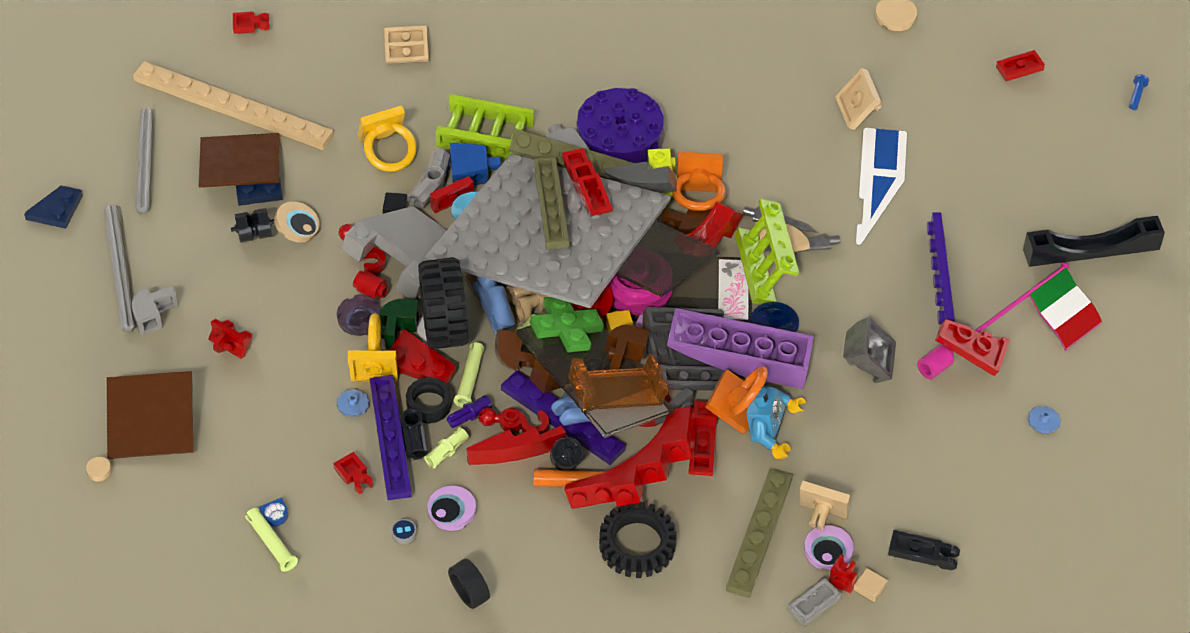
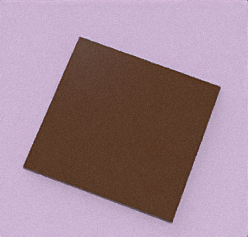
(239, 160)
(150, 415)

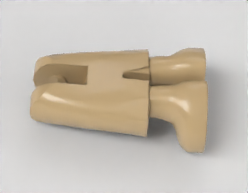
(524, 303)

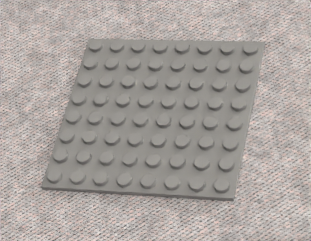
(505, 241)

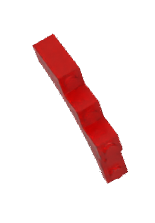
(650, 465)

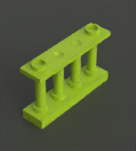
(481, 109)
(752, 255)

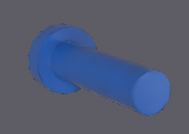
(1140, 82)

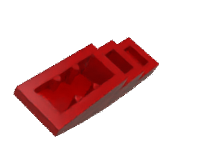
(586, 182)
(511, 448)

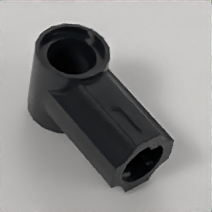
(414, 434)

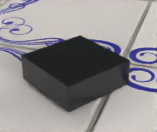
(394, 202)

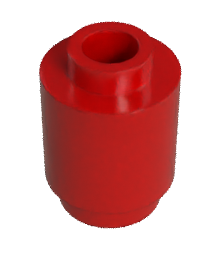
(370, 285)

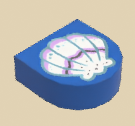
(275, 512)

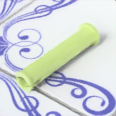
(469, 374)
(271, 540)

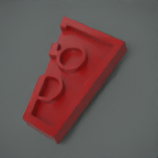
(976, 347)
(419, 360)

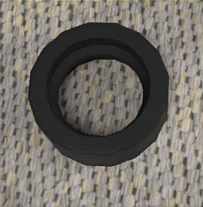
(430, 385)
(469, 583)

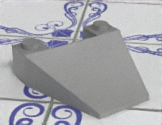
(403, 235)

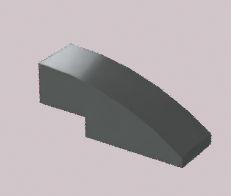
(644, 177)

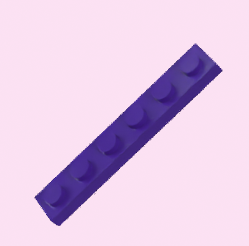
(939, 263)
(527, 394)
(390, 438)

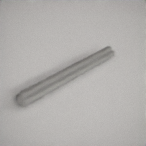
(144, 161)

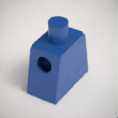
(472, 162)

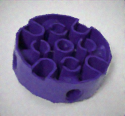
(621, 124)

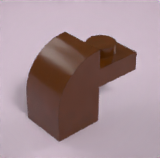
(684, 223)
(627, 343)
(509, 350)

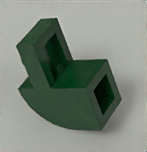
(396, 316)

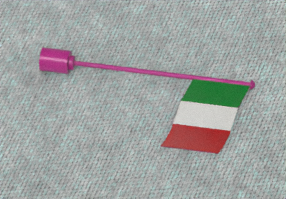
(1057, 302)

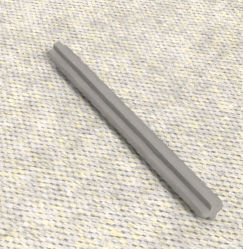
(119, 268)

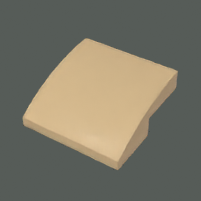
(406, 44)

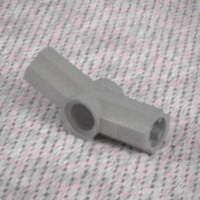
(433, 179)

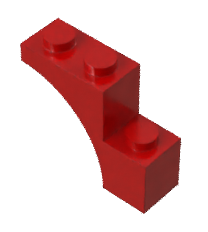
(719, 223)

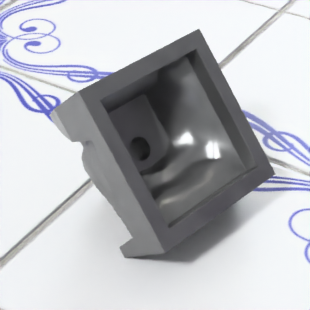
(870, 349)

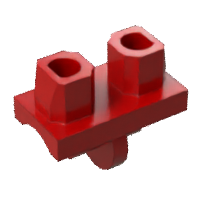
(227, 338)

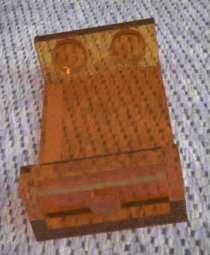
(618, 387)

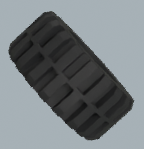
(443, 303)

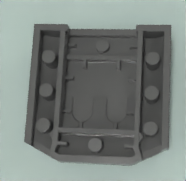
(677, 368)

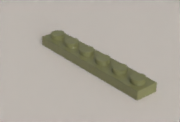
(537, 146)
(551, 203)
(759, 533)

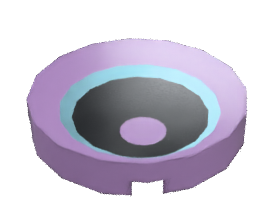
(451, 508)
(826, 545)

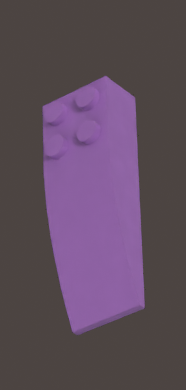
(742, 346)

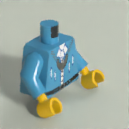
(766, 416)

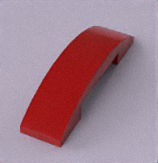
(703, 455)

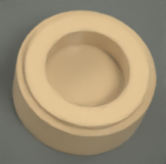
(98, 469)

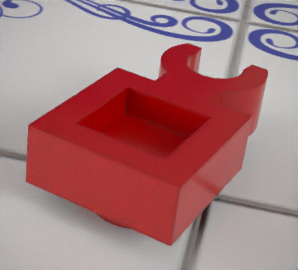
(246, 22)
(353, 470)
(842, 575)

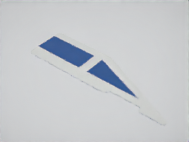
(880, 174)

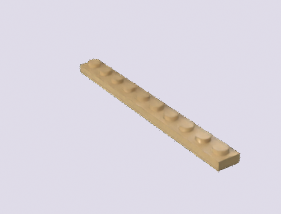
(233, 105)

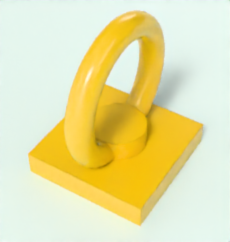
(381, 126)
(372, 362)

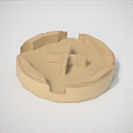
(896, 14)

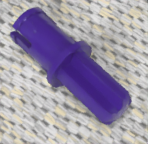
(468, 411)

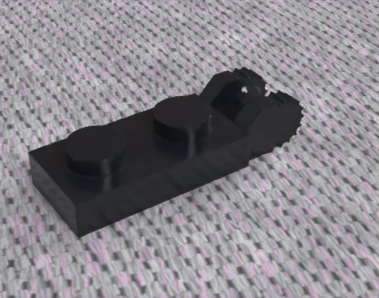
(923, 550)

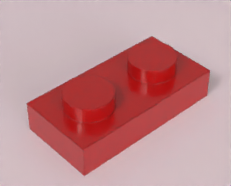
(1020, 65)
(444, 197)

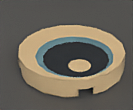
(296, 221)

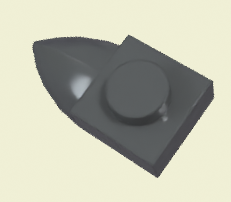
(683, 399)

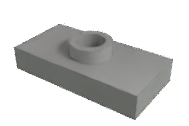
(814, 602)

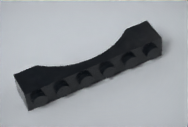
(1137, 236)

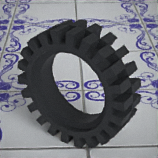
(638, 564)

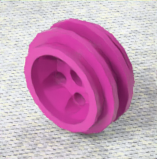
(634, 298)

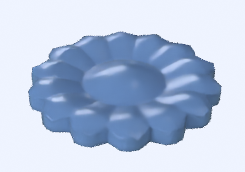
(352, 402)
(1044, 420)

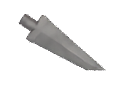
(756, 214)
(820, 242)

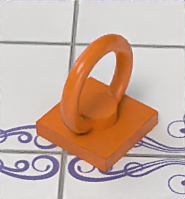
(699, 173)
(733, 397)

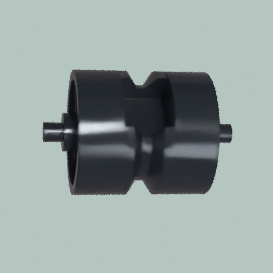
(253, 225)
(566, 454)

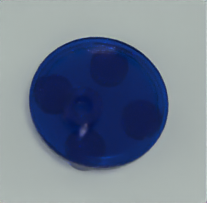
(776, 316)

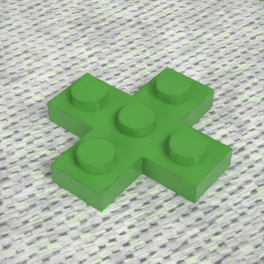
(567, 324)

